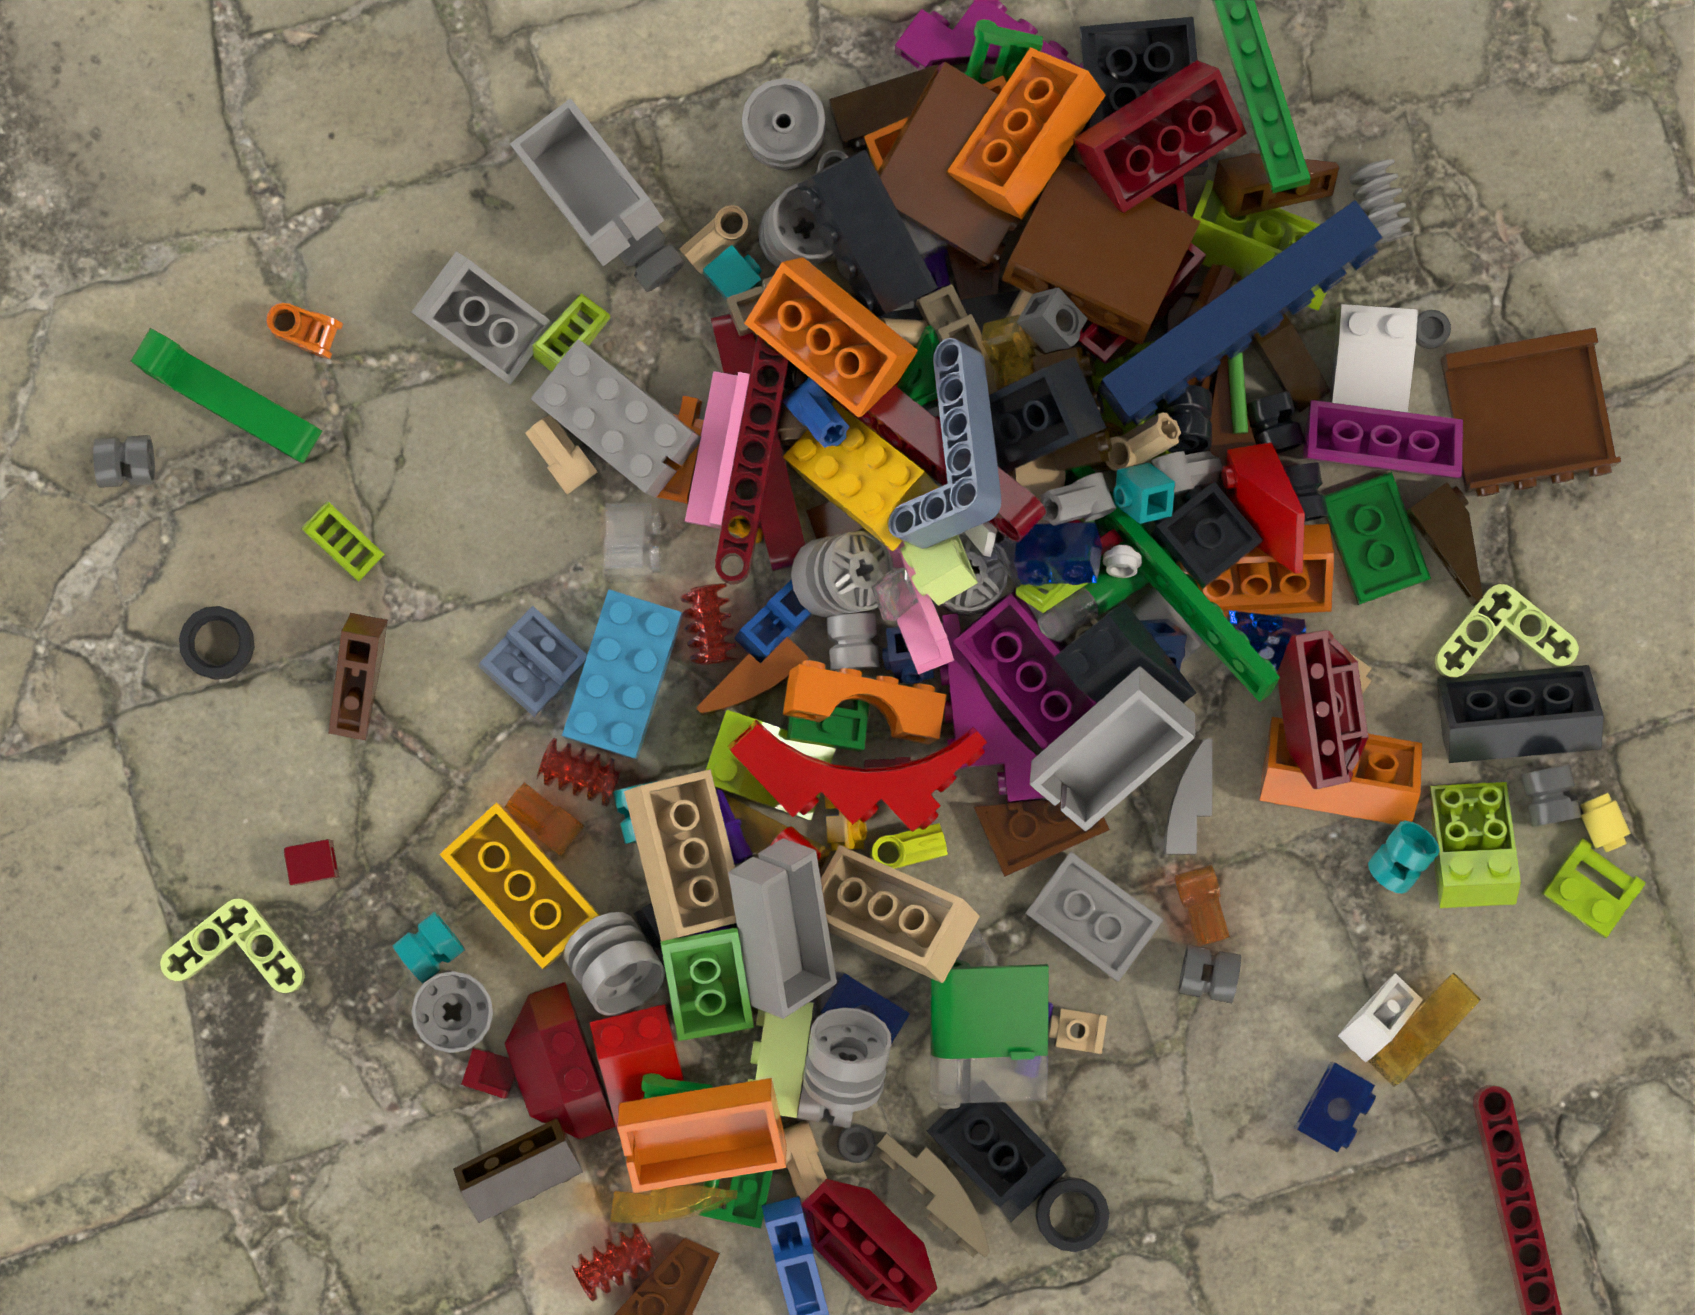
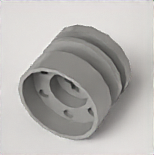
(777, 234)
(837, 573)
(990, 585)
(614, 963)
(429, 1012)
(847, 1059)

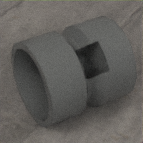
(652, 259)
(123, 461)
(1551, 795)
(1223, 974)

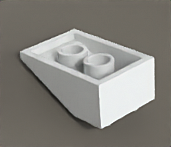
(1373, 356)

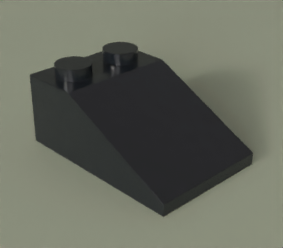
(1042, 414)
(1116, 649)
(998, 1154)

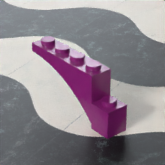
(932, 43)
(970, 709)

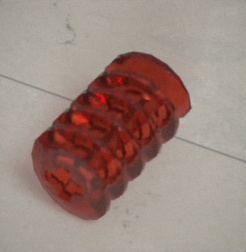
(708, 624)
(579, 772)
(614, 1262)

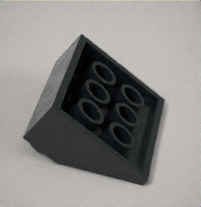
(1135, 58)

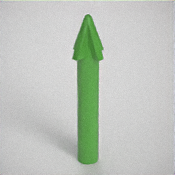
(1237, 395)

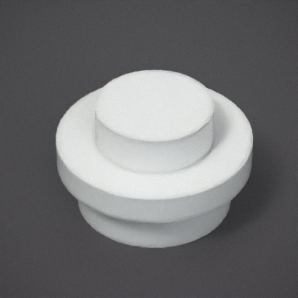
(1122, 561)

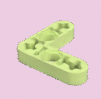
(1510, 621)
(244, 936)

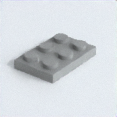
(1094, 916)

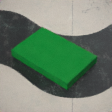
(1375, 538)

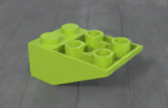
(1475, 845)

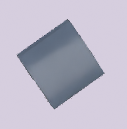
(533, 661)

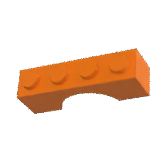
(911, 712)

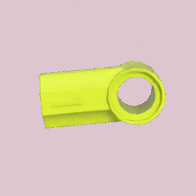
(913, 846)

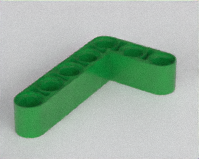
(224, 396)

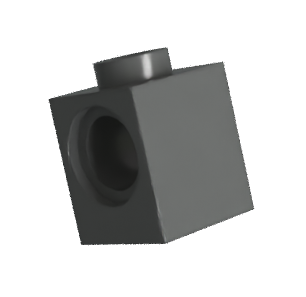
(1052, 320)

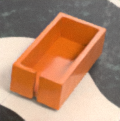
(702, 1135)

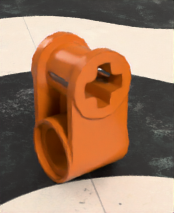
(306, 330)

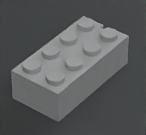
(587, 181)
(616, 418)
(1113, 748)
(782, 928)

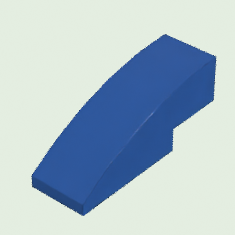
(773, 623)
(795, 1257)

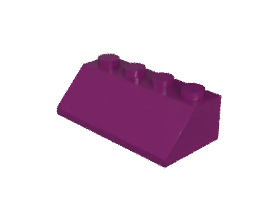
(1384, 439)
(1022, 669)

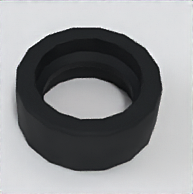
(189, 632)
(1069, 1243)

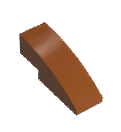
(753, 679)

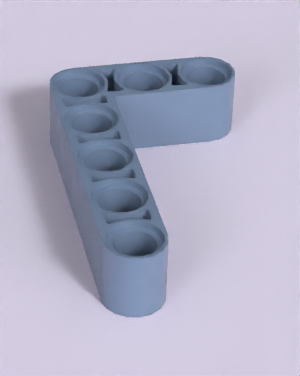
(969, 454)

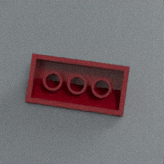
(1161, 135)

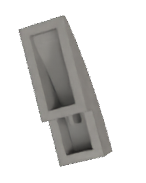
(1190, 800)

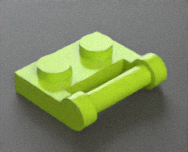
(1584, 897)

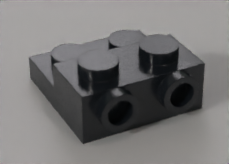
(1206, 534)

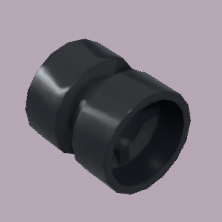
(1192, 414)
(1274, 422)
(1305, 482)

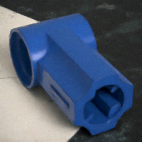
(814, 409)

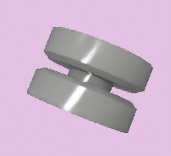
(763, 114)

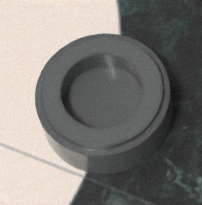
(1432, 329)
(856, 1143)

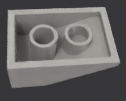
(482, 317)

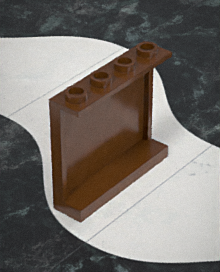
(919, 164)
(1101, 258)
(1530, 411)

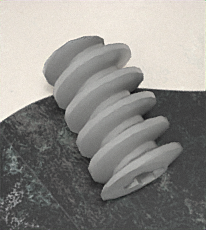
(1379, 199)

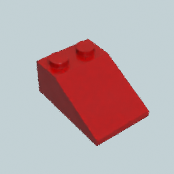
(1267, 501)
(633, 1047)

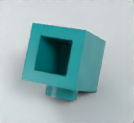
(733, 273)
(1144, 493)

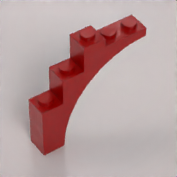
(906, 787)

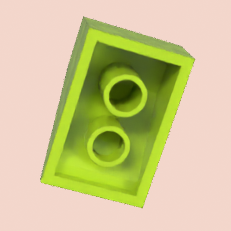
(735, 778)

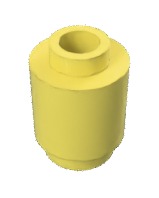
(1604, 822)

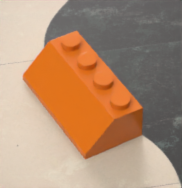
(1027, 132)
(830, 335)
(1269, 588)
(1381, 789)

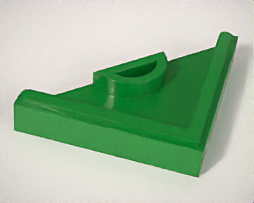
(919, 377)

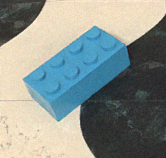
(622, 674)

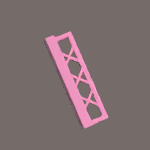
(717, 449)
(922, 626)

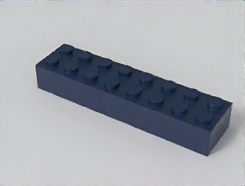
(1239, 313)

